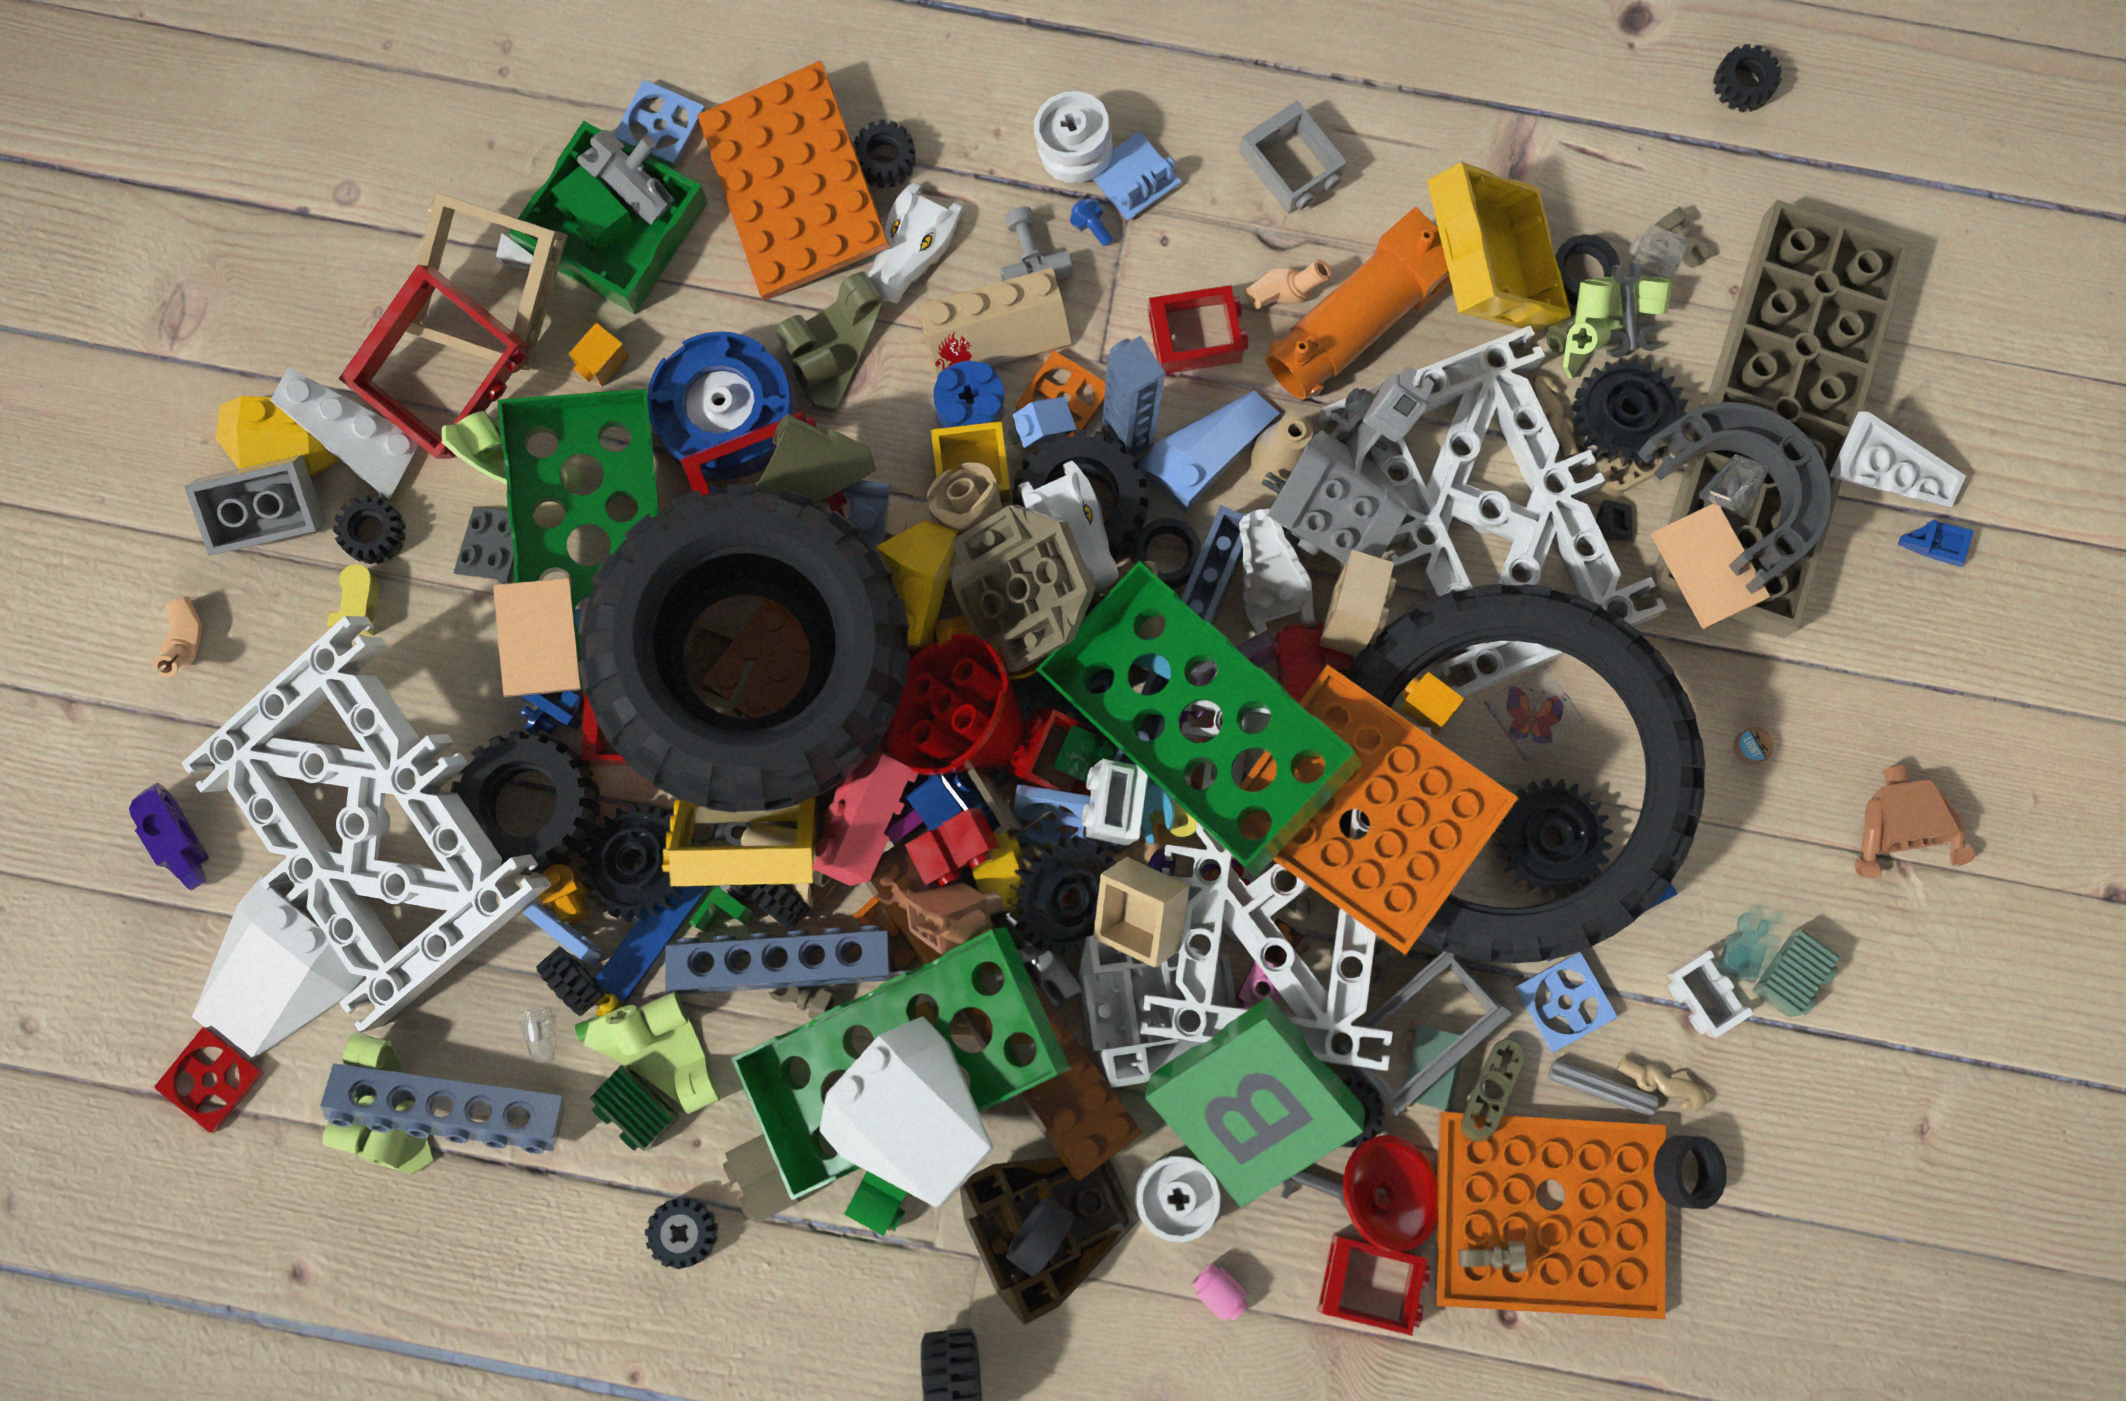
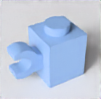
(1041, 421)

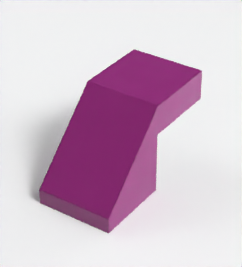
(904, 824)

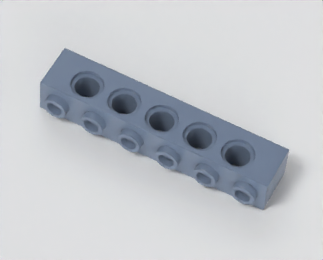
(1132, 395)
(683, 961)
(351, 1083)

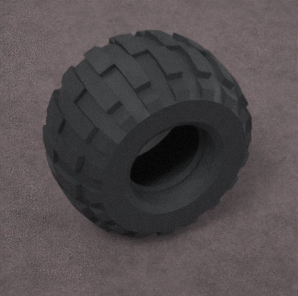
(723, 549)

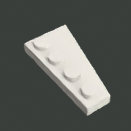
(354, 434)
(1893, 463)

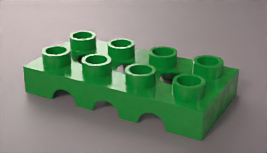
(531, 480)
(1112, 641)
(793, 1113)

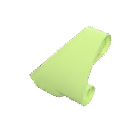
(1601, 311)
(479, 445)
(658, 1046)
(390, 1149)

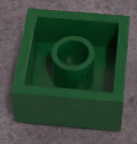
(1040, 694)
(1083, 751)

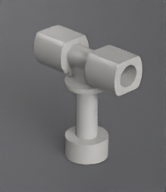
(1033, 260)

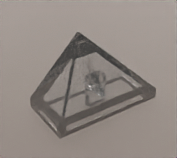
(1736, 485)

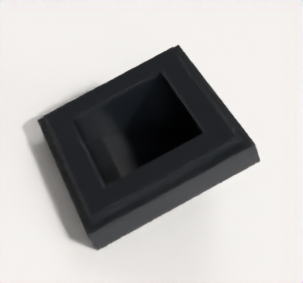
(1615, 521)

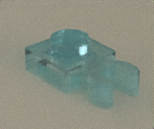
(1741, 953)

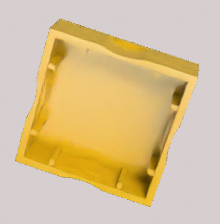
(1498, 248)

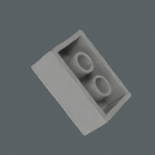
(255, 505)

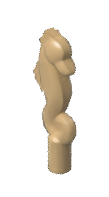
(1562, 427)
(1677, 1086)

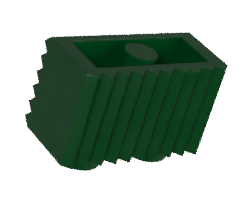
(633, 1108)

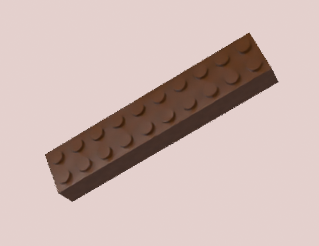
(1072, 1109)

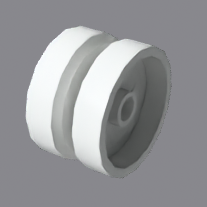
(1073, 136)
(1193, 1214)

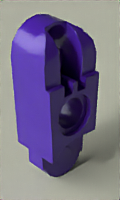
(168, 835)

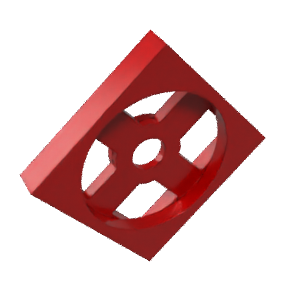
(248, 1076)

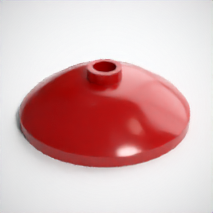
(1405, 1191)

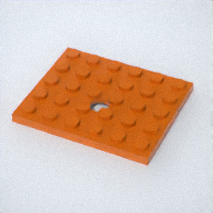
(1422, 807)
(1587, 1256)

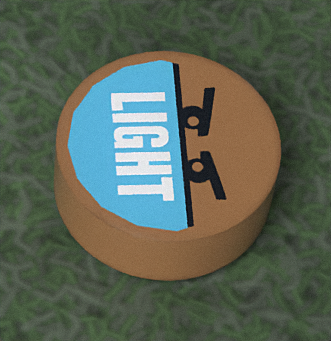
(1753, 745)

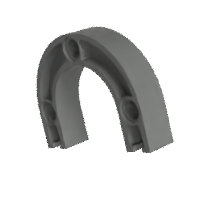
(1766, 439)

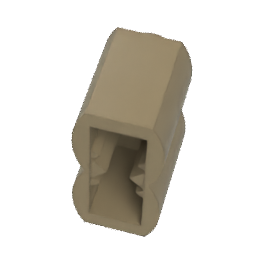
(758, 1178)

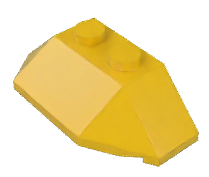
(259, 432)
(920, 571)

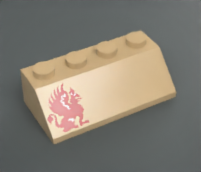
(996, 322)

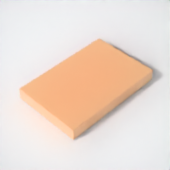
(1699, 558)
(536, 637)

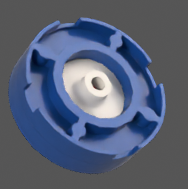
(715, 392)

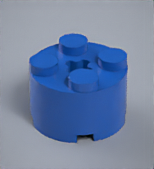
(968, 381)

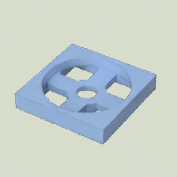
(672, 154)
(1052, 800)
(564, 933)
(1527, 992)

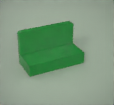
(714, 905)

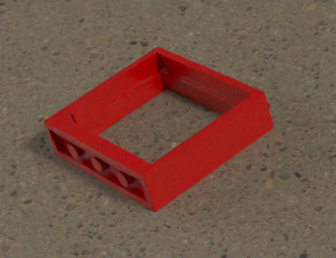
(391, 328)
(693, 461)

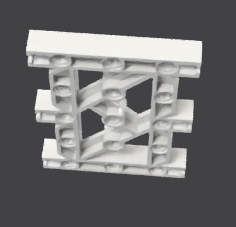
(1532, 528)
(253, 765)
(1248, 915)

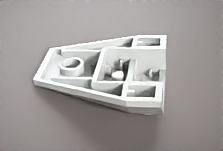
(270, 975)
(1113, 1010)
(908, 1114)

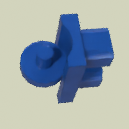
(564, 710)

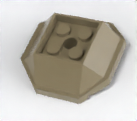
(991, 580)

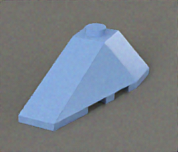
(1201, 452)

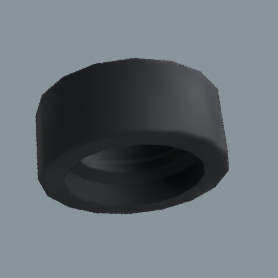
(1588, 245)
(1175, 527)
(1711, 1172)
(1039, 1236)

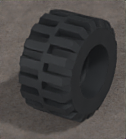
(950, 1366)

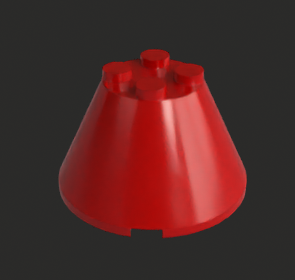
(956, 710)

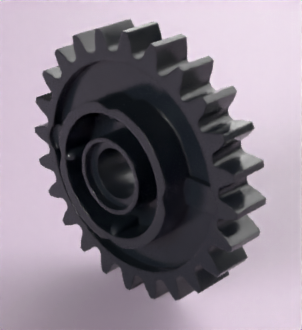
(1631, 387)
(1579, 834)
(612, 858)
(1039, 902)

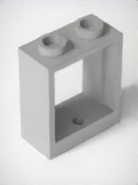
(1276, 128)

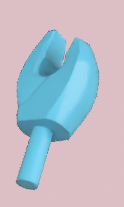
(1156, 800)

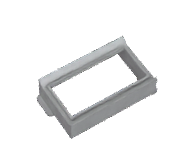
(1496, 1015)

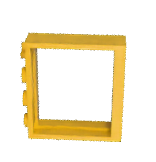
(740, 863)

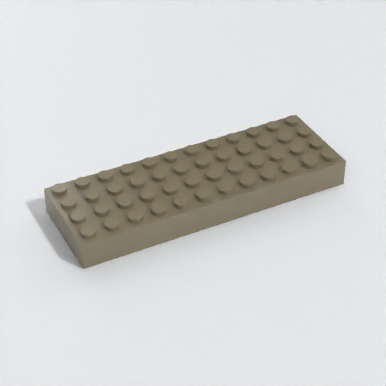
(1807, 351)

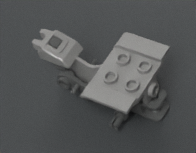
(1338, 495)

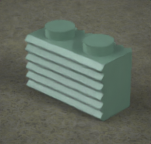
(1797, 974)

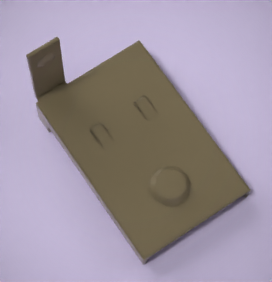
(998, 804)

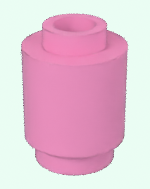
(1220, 1292)

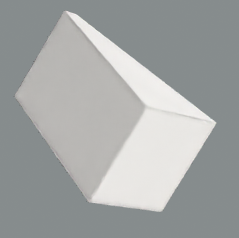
(512, 254)

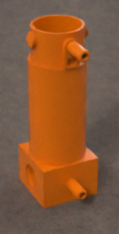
(1400, 276)

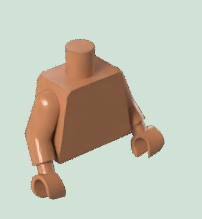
(1909, 818)
(945, 914)

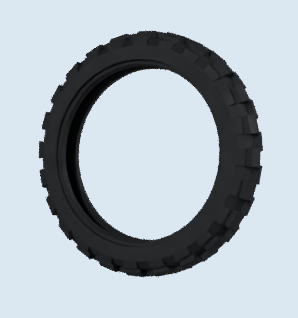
(1667, 735)

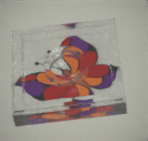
(1534, 711)

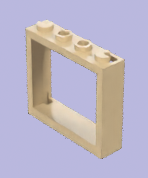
(537, 286)

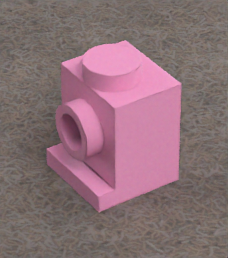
(1247, 992)

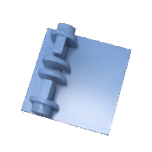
(1136, 176)

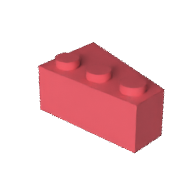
(859, 819)

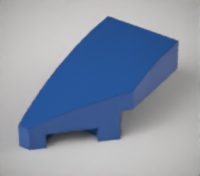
(1939, 542)

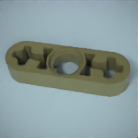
(1473, 1109)

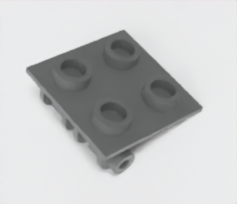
(487, 547)

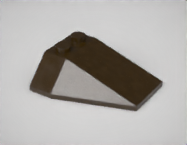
(1002, 1198)

